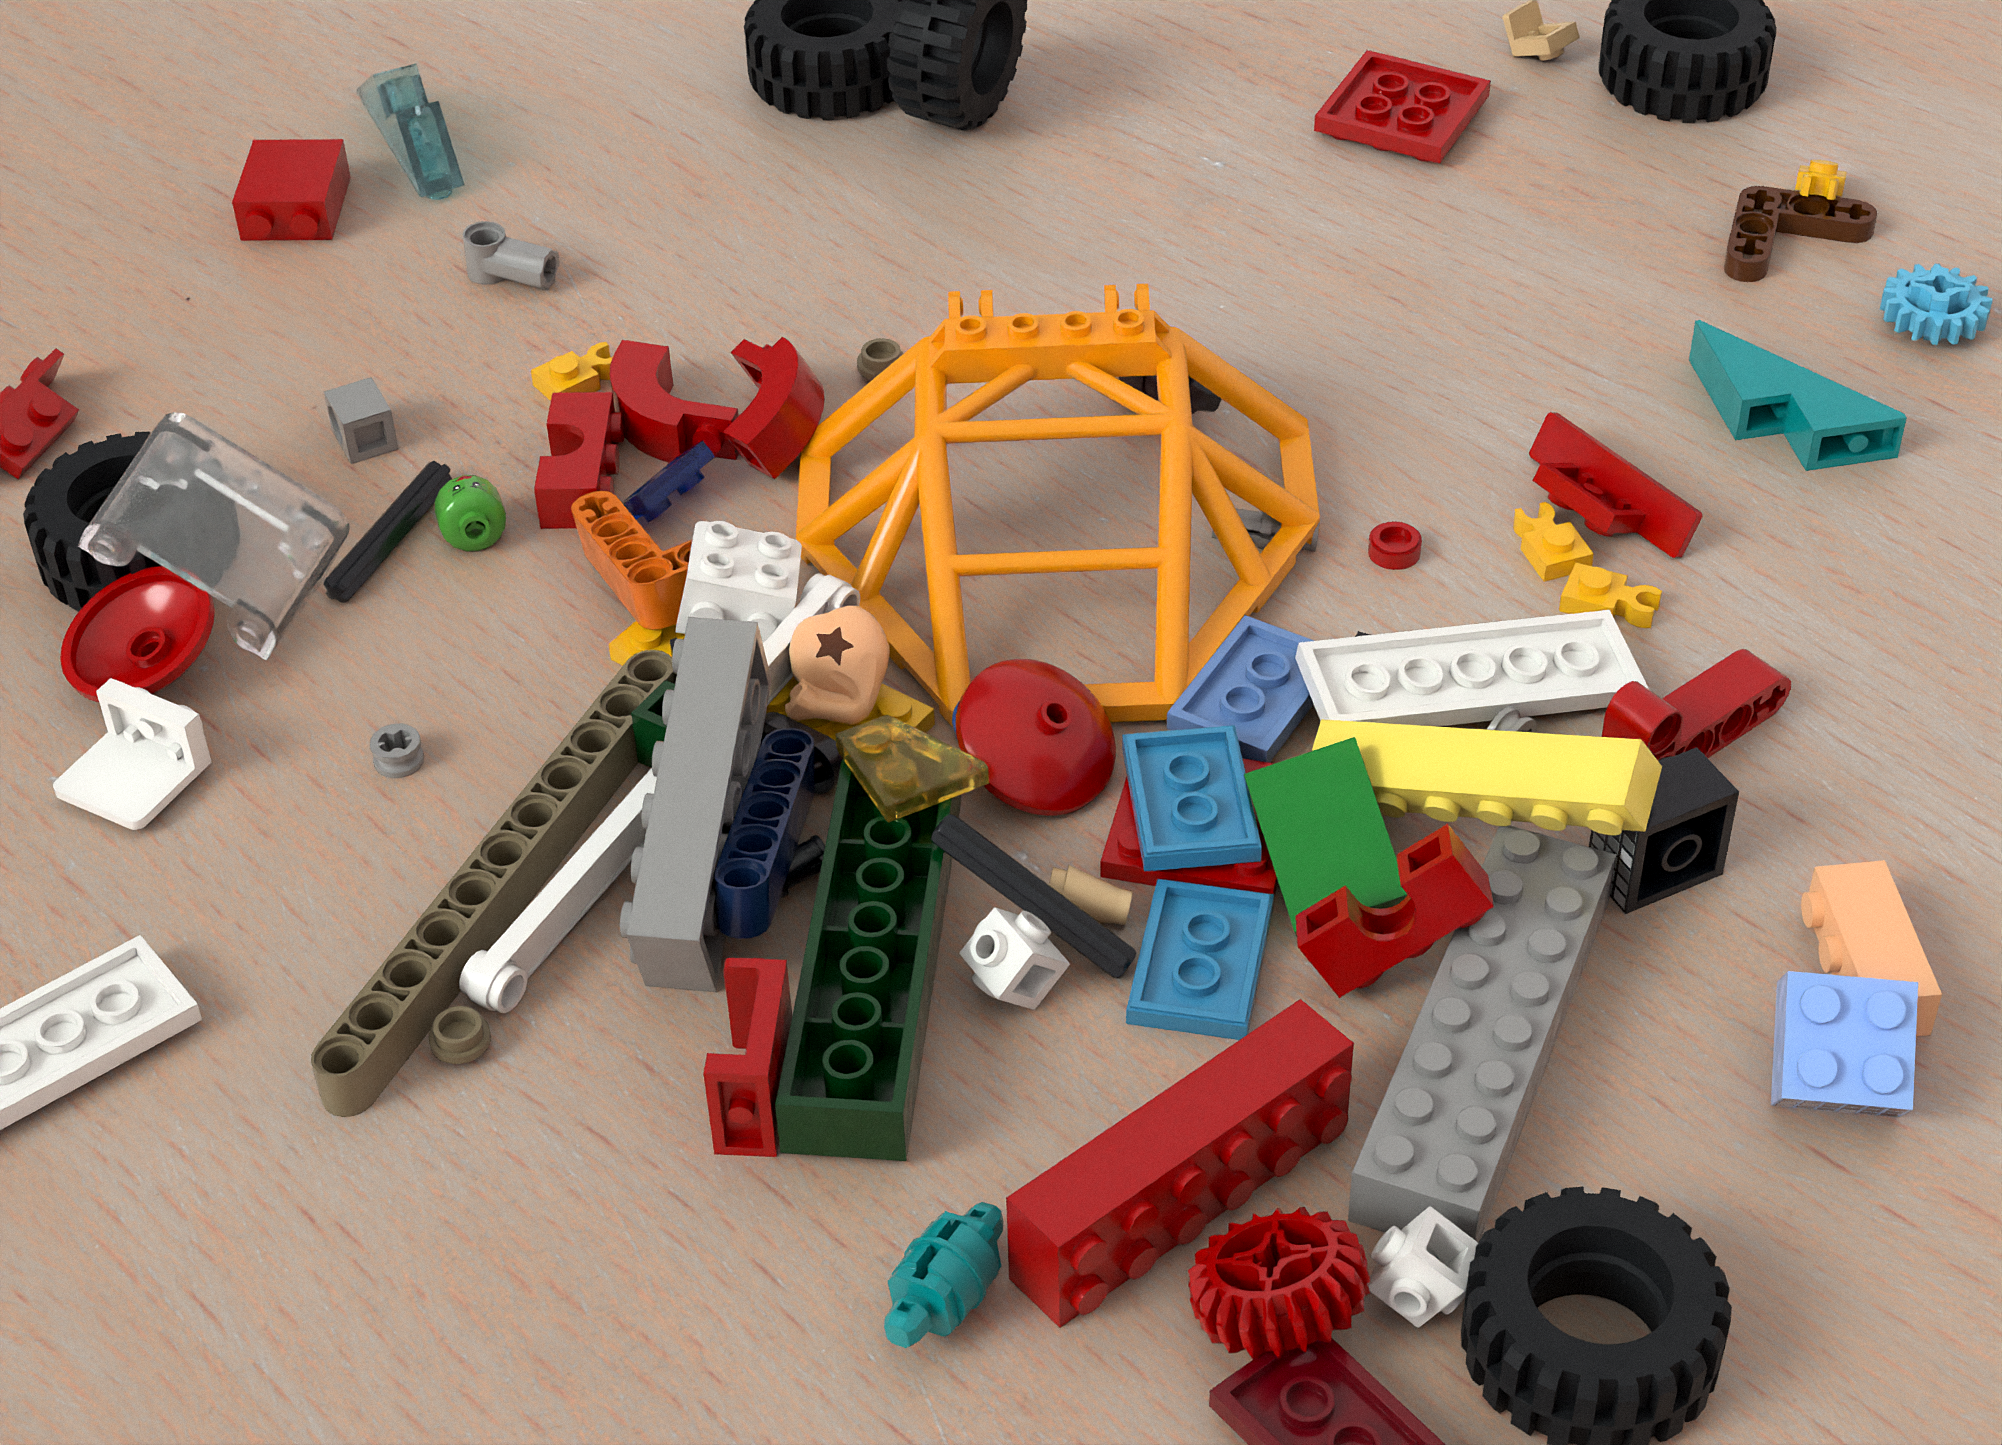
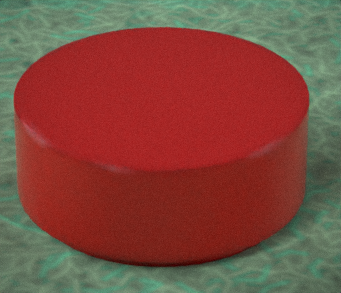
(1394, 545)

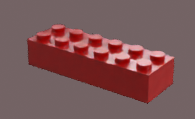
(1178, 1163)

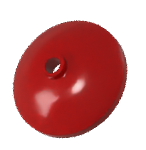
(137, 632)
(1030, 758)

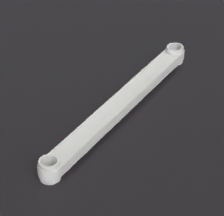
(500, 975)

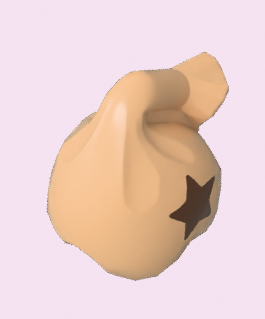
(837, 666)

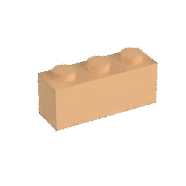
(1868, 931)

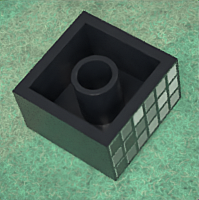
(1683, 837)

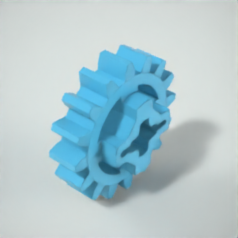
(1936, 304)

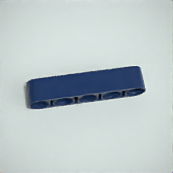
(765, 834)

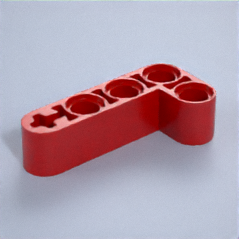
(1702, 712)

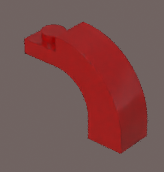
(783, 411)
(653, 417)

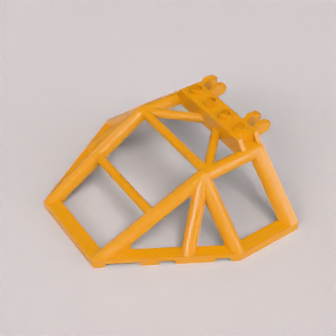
(1094, 352)

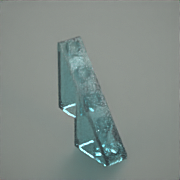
(413, 130)

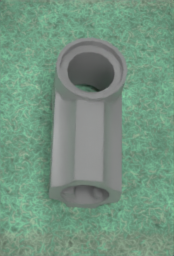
(495, 257)

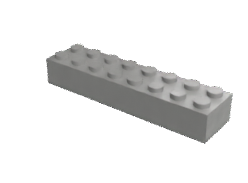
(1483, 1037)

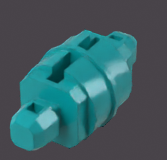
(944, 1274)

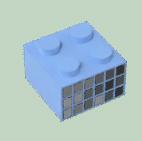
(1844, 1044)

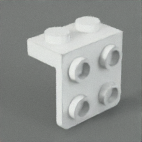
(740, 576)
(141, 761)

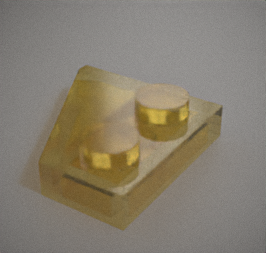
(907, 767)

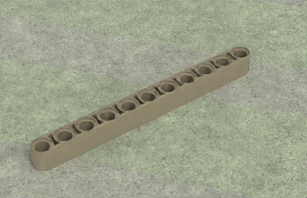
(484, 895)

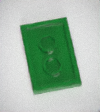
(1325, 829)

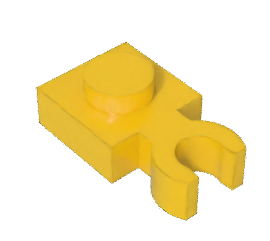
(1821, 179)
(573, 372)
(1549, 546)
(1600, 589)

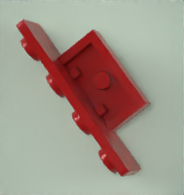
(32, 415)
(1609, 489)

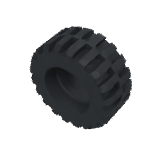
(820, 55)
(1687, 56)
(954, 58)
(62, 508)
(1610, 1251)

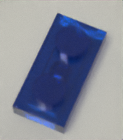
(679, 474)

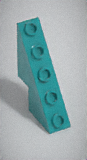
(1773, 396)

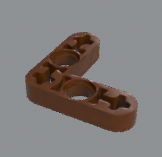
(1828, 219)

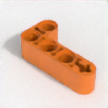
(630, 561)

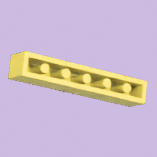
(1504, 775)

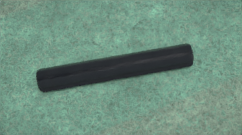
(386, 532)
(1033, 895)

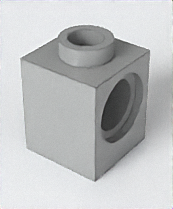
(361, 420)

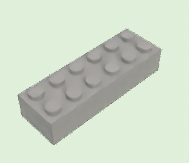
(701, 774)

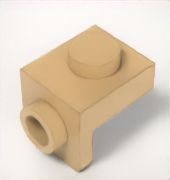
(1532, 37)

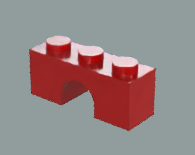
(582, 457)
(1358, 943)

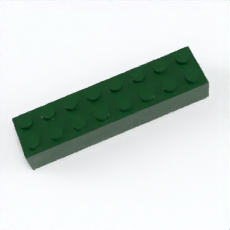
(865, 982)

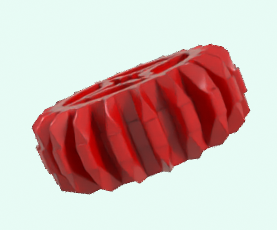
(1279, 1282)

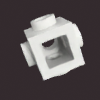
(1014, 958)
(1422, 1267)

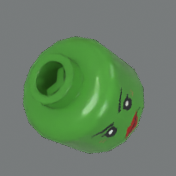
(467, 508)

